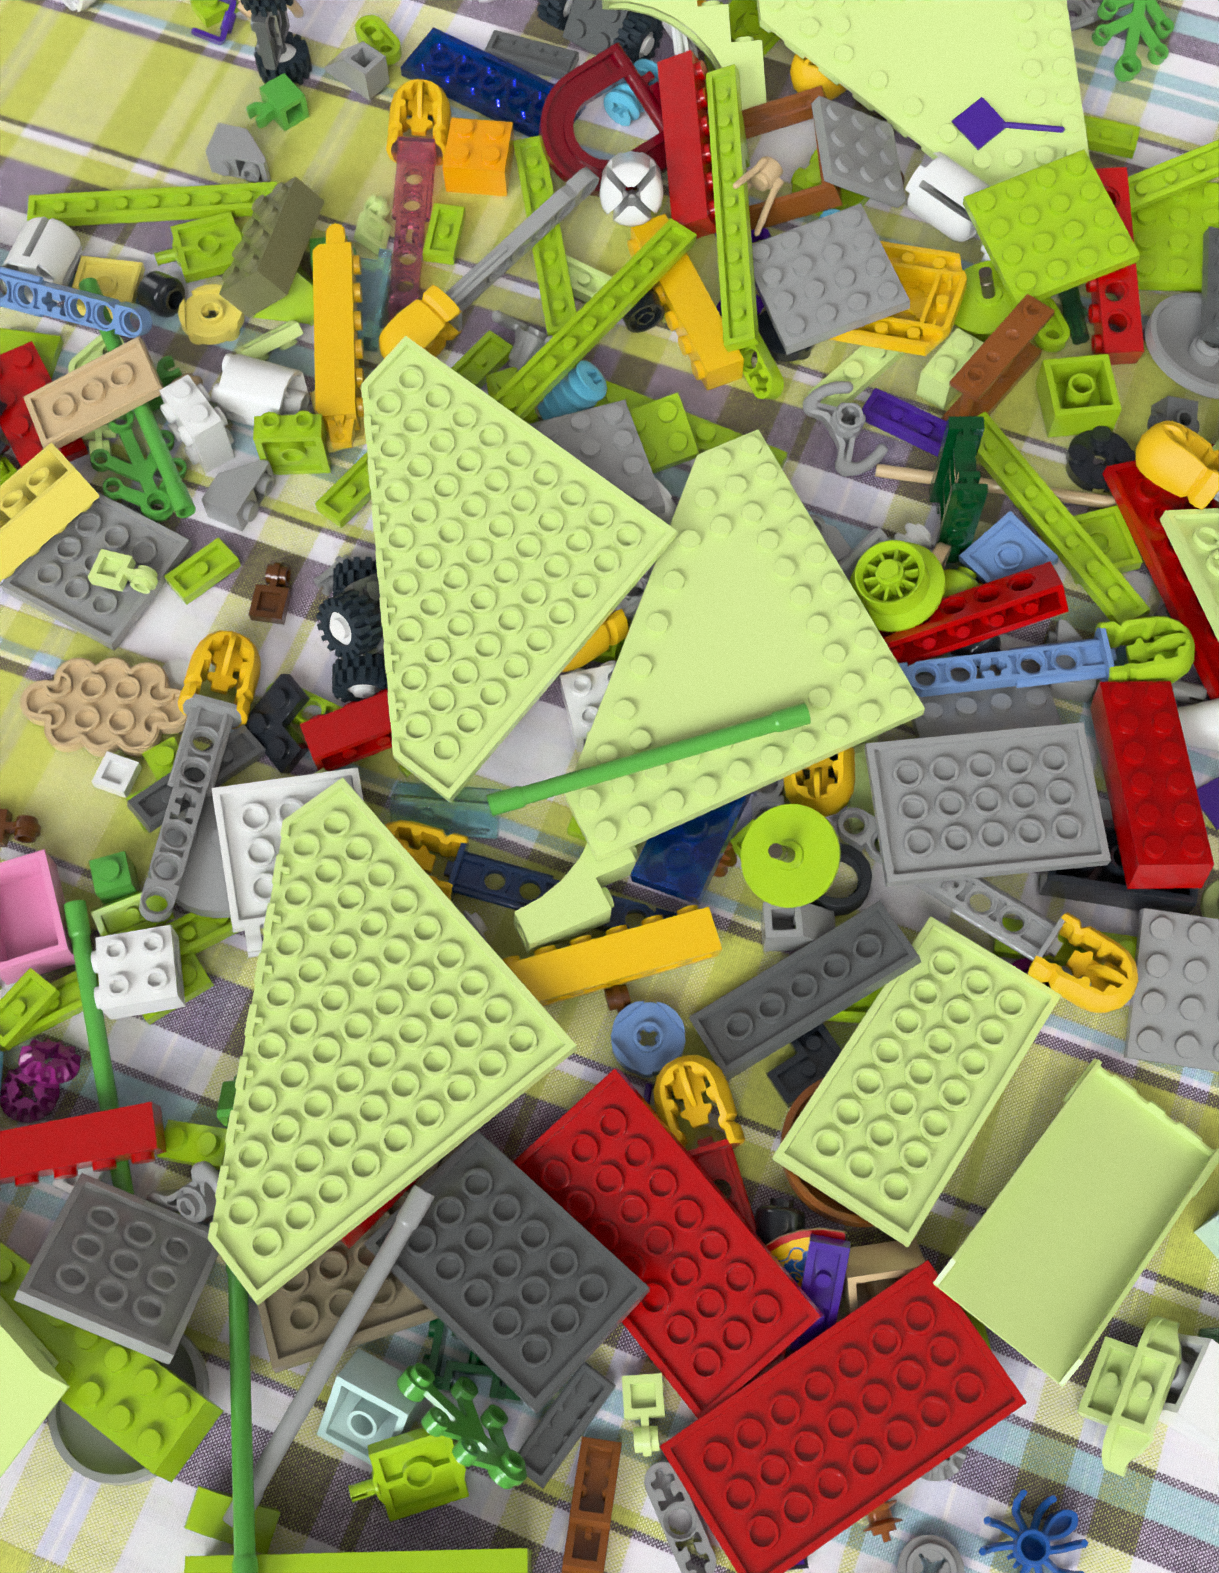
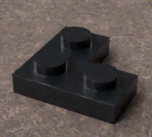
(271, 723)
(813, 1059)

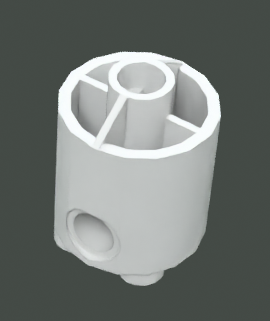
(257, 387)

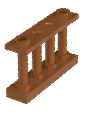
(1000, 360)

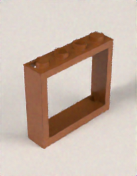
(775, 116)

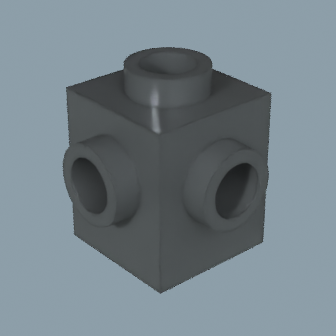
(1177, 410)

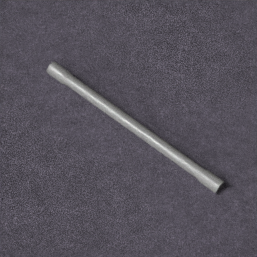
(406, 1222)

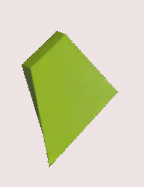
(297, 304)

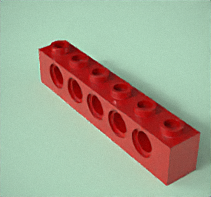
(1127, 345)
(982, 614)

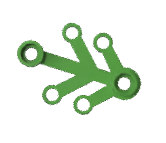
(1136, 25)
(139, 471)
(445, 1419)

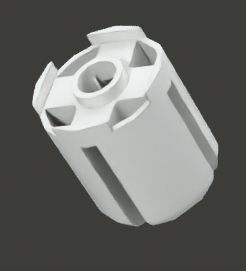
(631, 207)
(936, 208)
(45, 250)

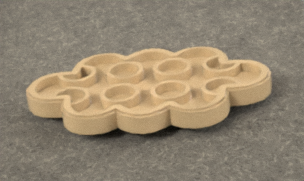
(104, 706)

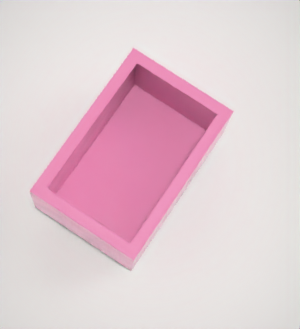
(32, 917)

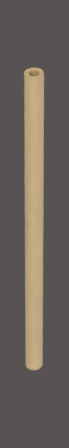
(1063, 495)

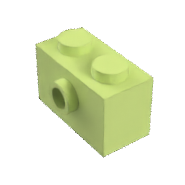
(943, 366)

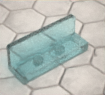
(375, 286)
(465, 815)

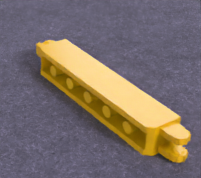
(336, 336)

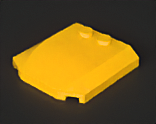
(935, 292)

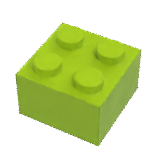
(1077, 394)

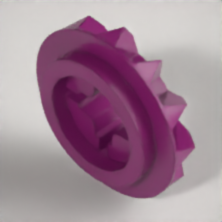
(60, 1070)
(26, 1109)

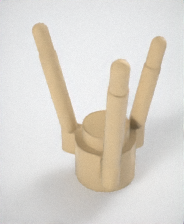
(763, 176)

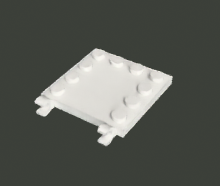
(250, 838)

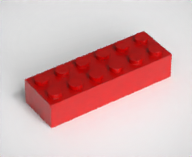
(1150, 786)

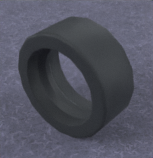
(861, 866)

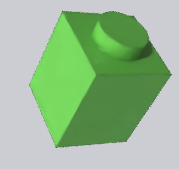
(114, 877)

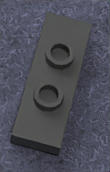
(532, 54)
(564, 1423)

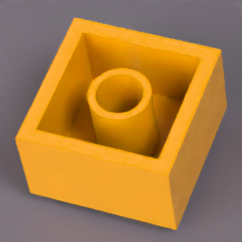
(478, 156)

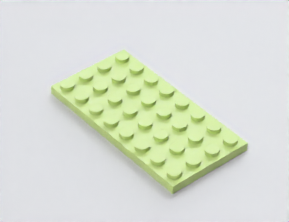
(917, 1081)

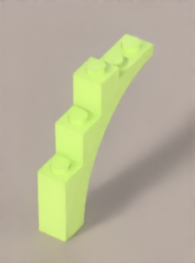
(710, 31)
(575, 902)

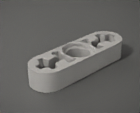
(658, 1496)

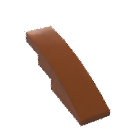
(591, 1506)

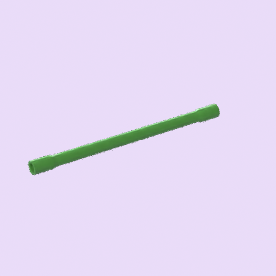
(176, 489)
(520, 796)
(79, 933)
(241, 1429)

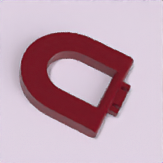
(579, 89)

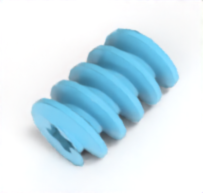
(622, 103)
(575, 392)

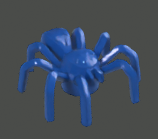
(1033, 1546)

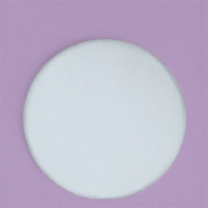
(176, 672)

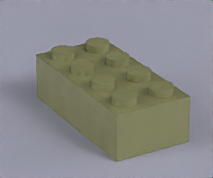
(271, 247)

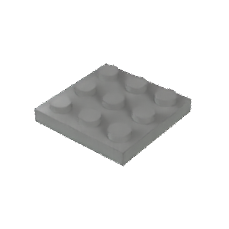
(858, 152)

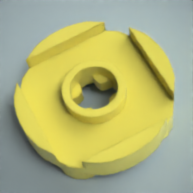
(209, 330)

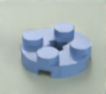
(650, 1017)

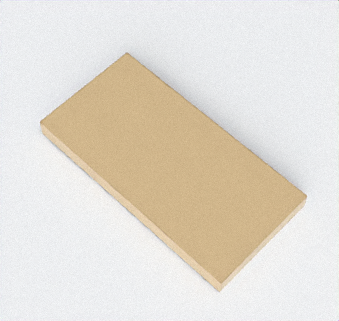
(94, 394)

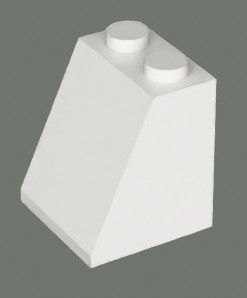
(1194, 1393)

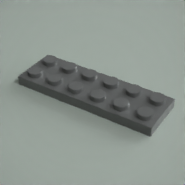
(804, 990)

